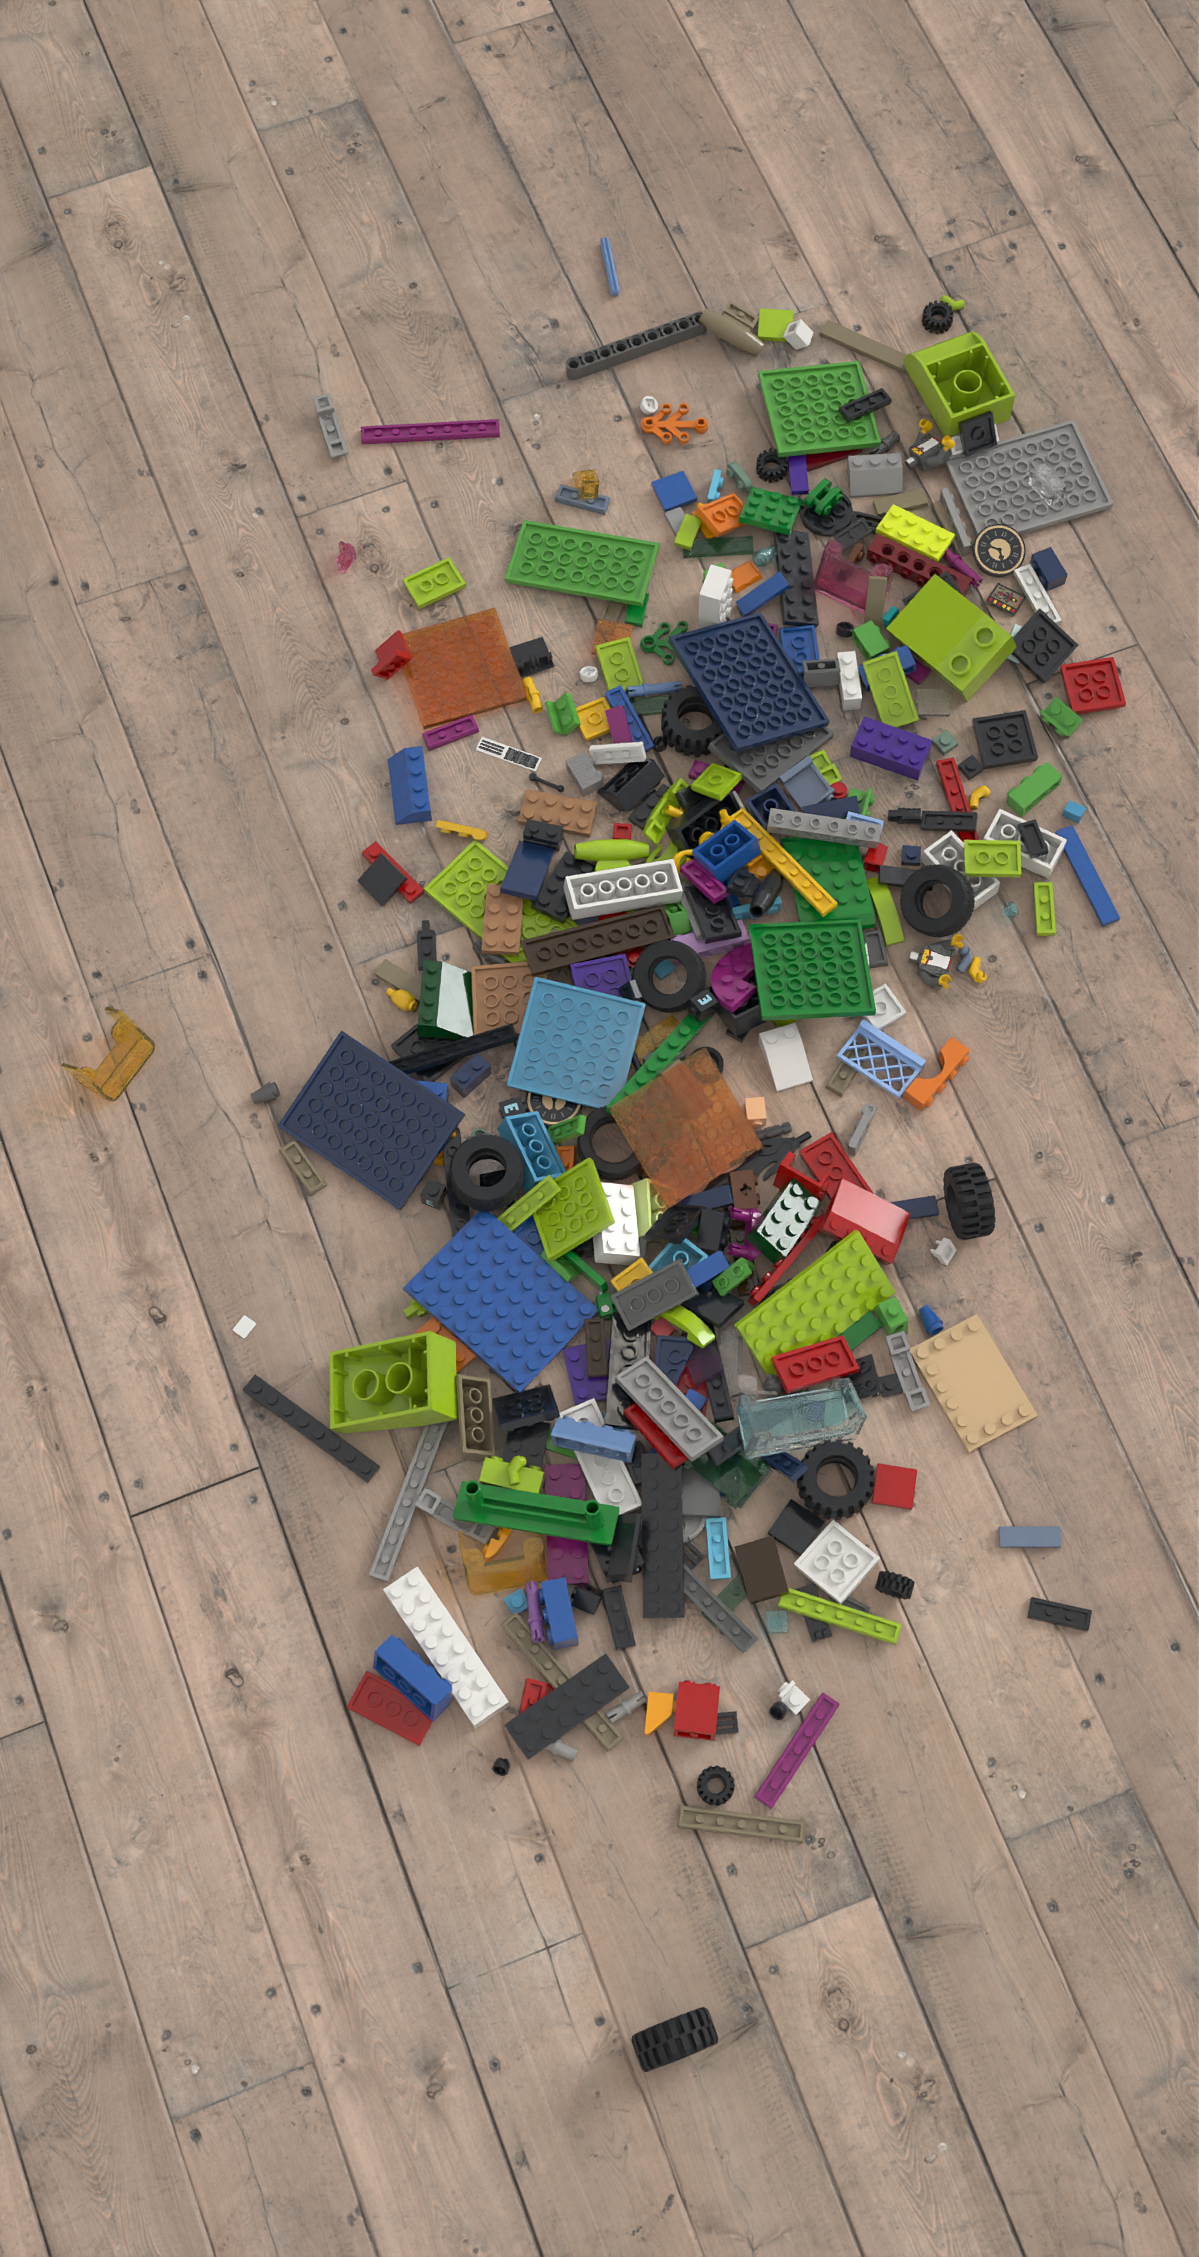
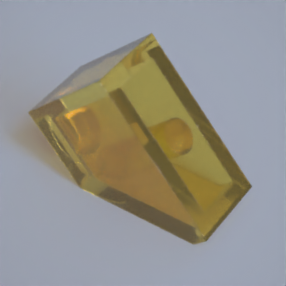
(586, 483)

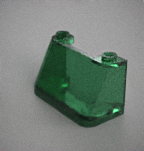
(735, 1477)

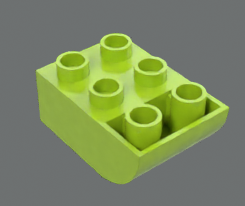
(960, 382)

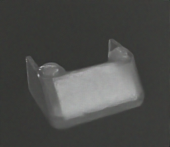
(730, 1350)

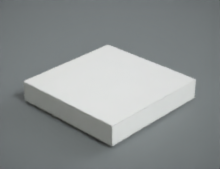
(887, 1008)

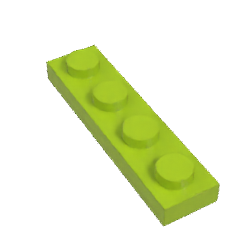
(529, 1203)

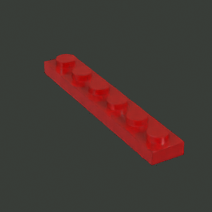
(772, 1277)

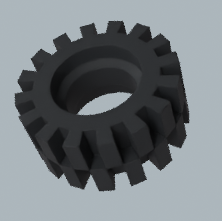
(940, 309)
(771, 474)
(894, 1585)
(715, 1772)

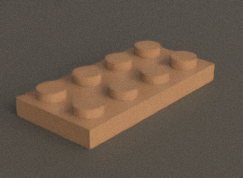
(572, 813)
(501, 922)

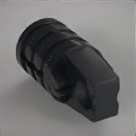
(905, 816)

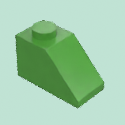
(678, 918)

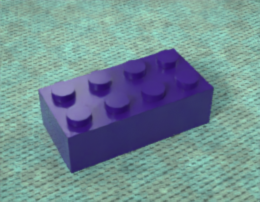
(890, 748)

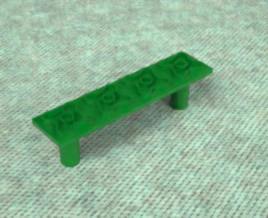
(536, 1513)

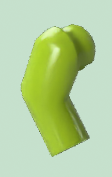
(956, 305)
(513, 1468)

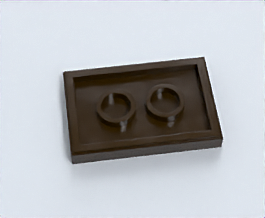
(761, 1570)

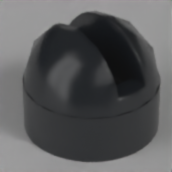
(662, 746)
(778, 1710)
(501, 1766)

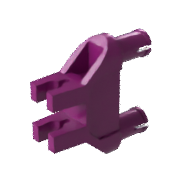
(750, 1218)

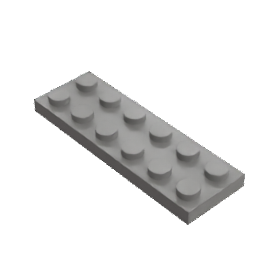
(669, 1408)

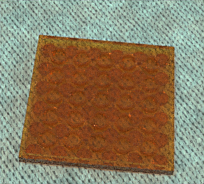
(461, 669)
(686, 1127)

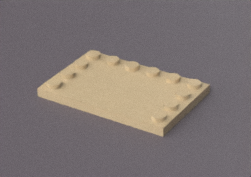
(972, 1383)

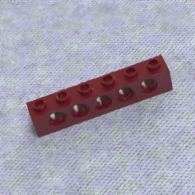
(912, 561)

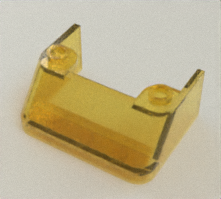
(122, 1062)
(504, 1573)

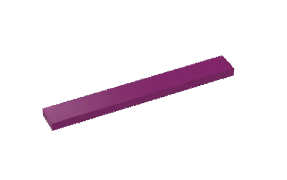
(430, 431)

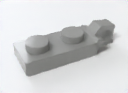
(861, 1128)

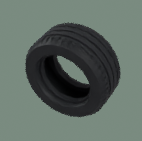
(605, 1169)

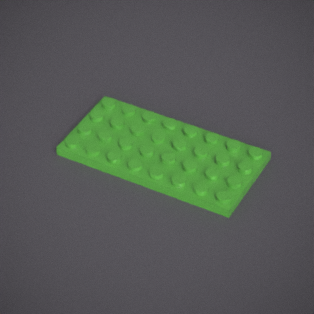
(582, 563)

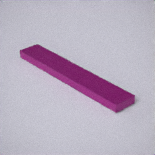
(796, 1750)

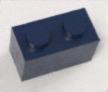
(1048, 569)
(470, 1075)

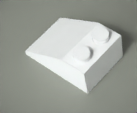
(785, 1057)

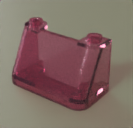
(846, 580)

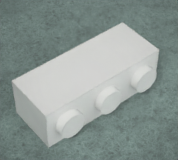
(849, 681)

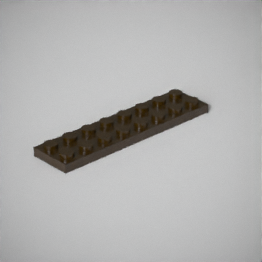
(597, 940)

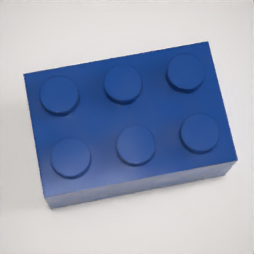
(727, 851)
(558, 1614)

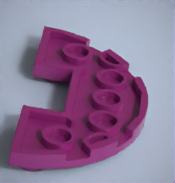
(730, 978)

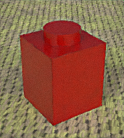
(875, 858)

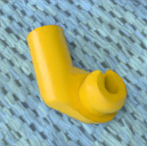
(976, 795)
(674, 812)
(975, 972)

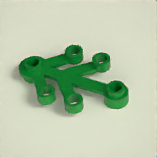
(656, 643)

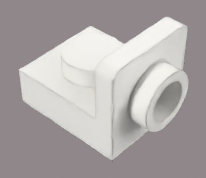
(792, 1697)

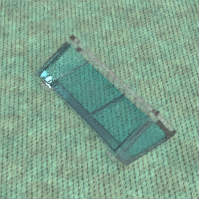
(799, 1419)

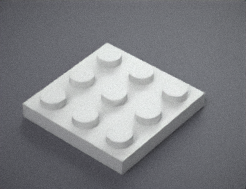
(836, 1562)

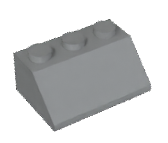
(875, 475)

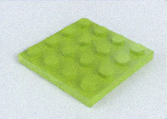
(574, 1212)

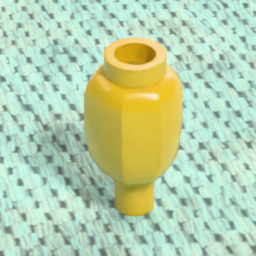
(402, 999)

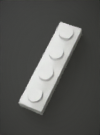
(1035, 592)

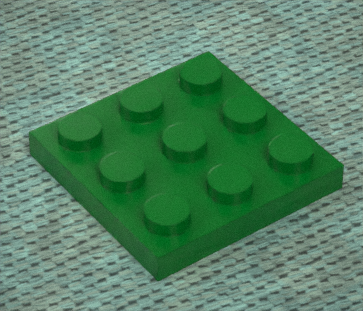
(770, 510)

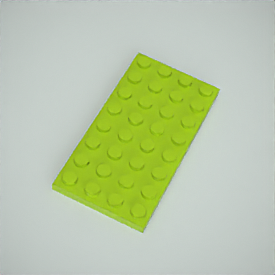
(463, 890)
(817, 1302)

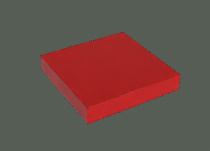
(894, 1486)

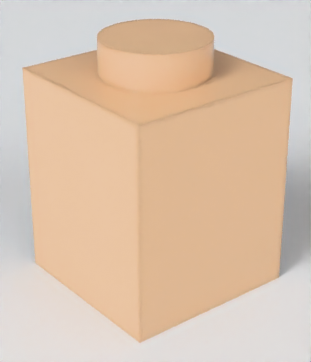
(755, 1111)

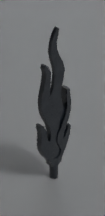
(763, 1158)

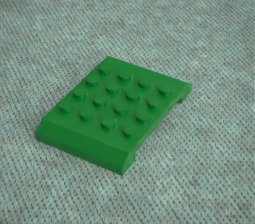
(839, 872)

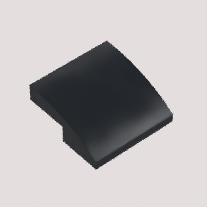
(796, 1527)

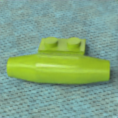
(611, 852)

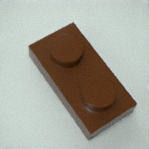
(856, 554)

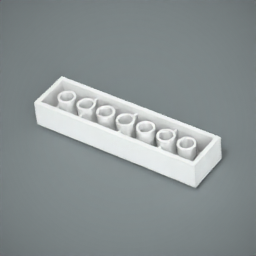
(446, 1647)

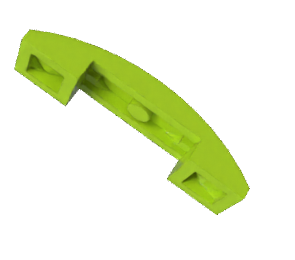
(658, 818)
(886, 912)
(697, 1330)

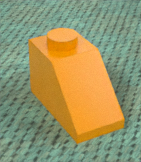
(658, 1711)

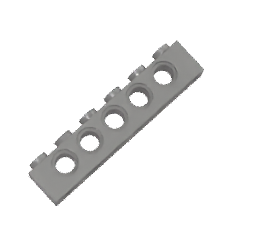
(823, 828)

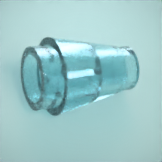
(764, 556)

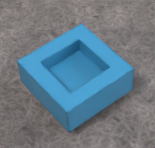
(517, 1602)

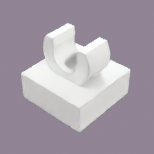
(944, 1251)

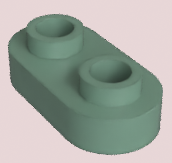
(740, 477)

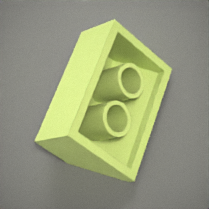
(648, 1206)

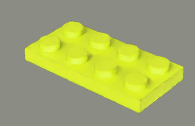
(915, 533)

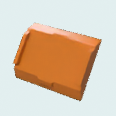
(745, 576)

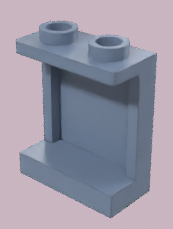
(806, 784)

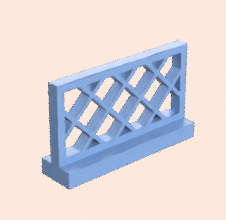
(887, 1045)

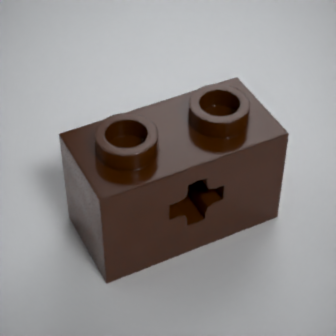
(749, 1180)

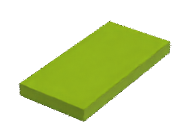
(890, 690)

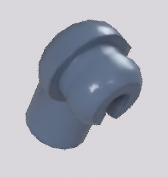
(966, 959)

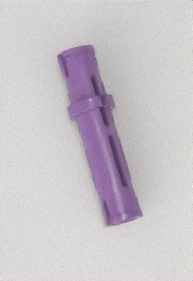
(535, 1619)

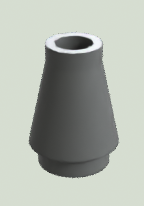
(266, 1093)

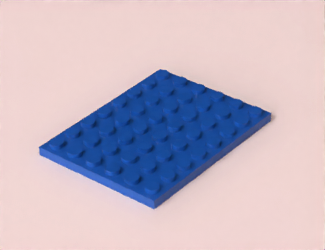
(501, 1300)

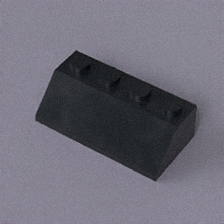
(700, 819)

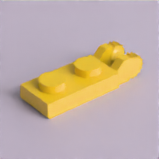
(447, 827)

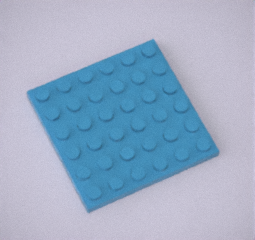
(575, 1044)

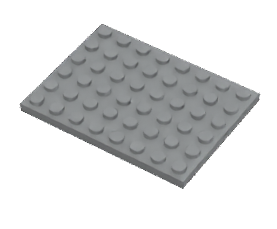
(997, 488)

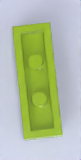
(1044, 909)

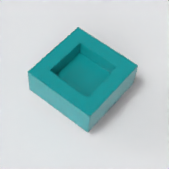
(889, 616)

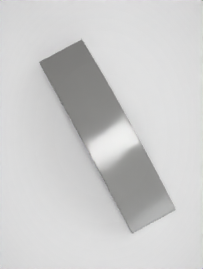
(330, 426)
(904, 1367)
(443, 1512)

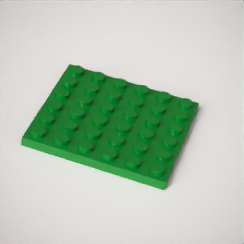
(811, 970)

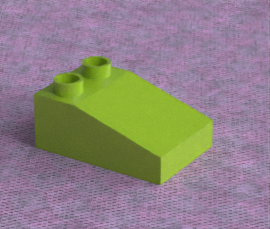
(952, 637)
(393, 1384)

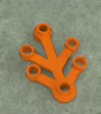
(672, 424)

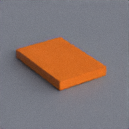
(722, 514)

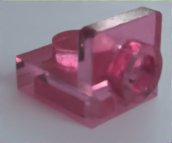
(346, 556)

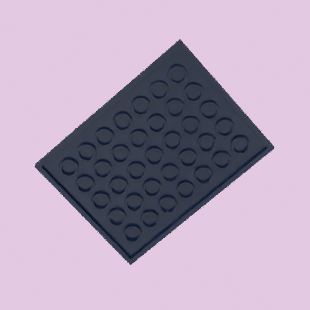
(748, 681)
(371, 1120)

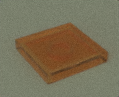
(610, 631)

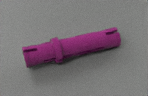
(955, 561)

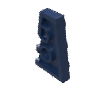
(673, 1355)

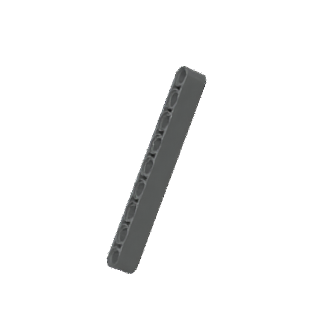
(634, 346)

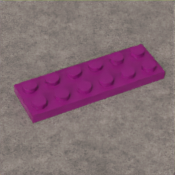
(566, 1556)

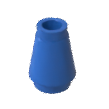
(930, 1320)

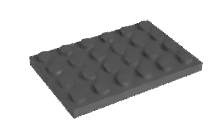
(766, 763)

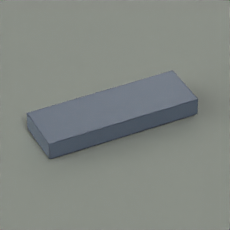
(570, 496)
(1029, 1537)

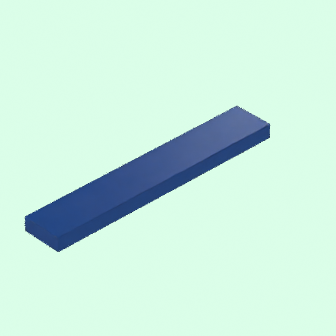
(1088, 877)

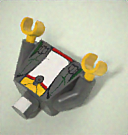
(928, 450)
(936, 961)

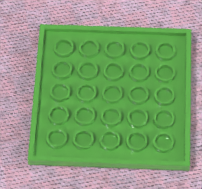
(805, 408)

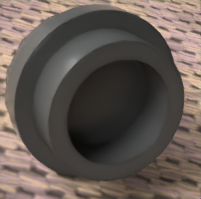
(773, 1383)

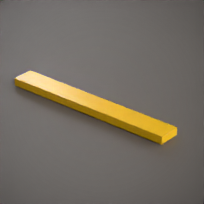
(787, 865)

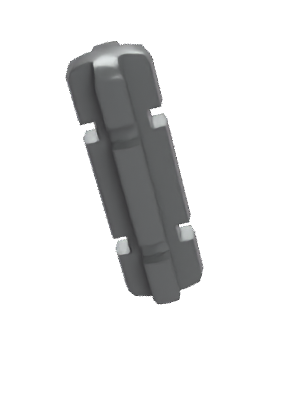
(774, 1131)

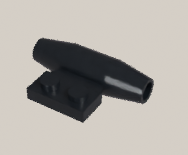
(762, 892)

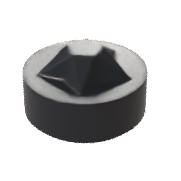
(844, 629)

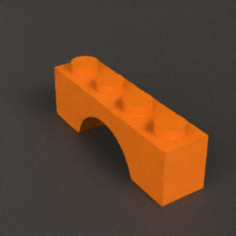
(922, 1091)

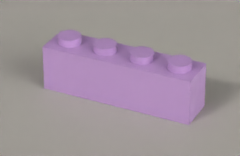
(712, 949)

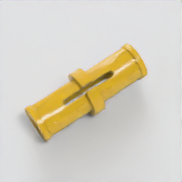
(532, 695)

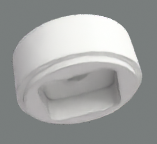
(648, 405)
(588, 674)

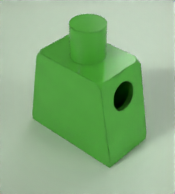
(891, 1316)

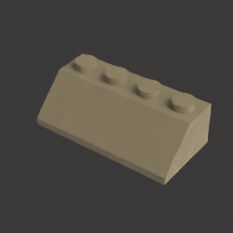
(475, 1417)

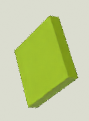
(774, 324)
(716, 781)

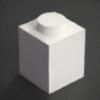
(798, 334)

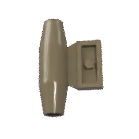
(734, 327)

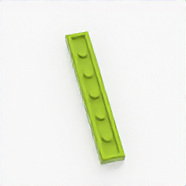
(840, 1616)

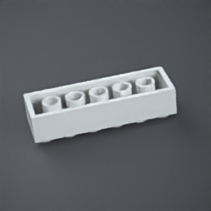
(622, 889)

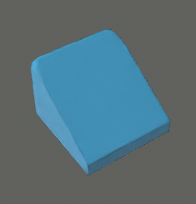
(1074, 811)

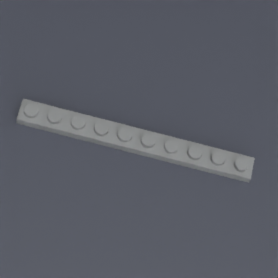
(405, 1504)

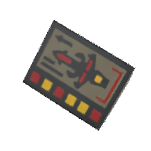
(1006, 599)

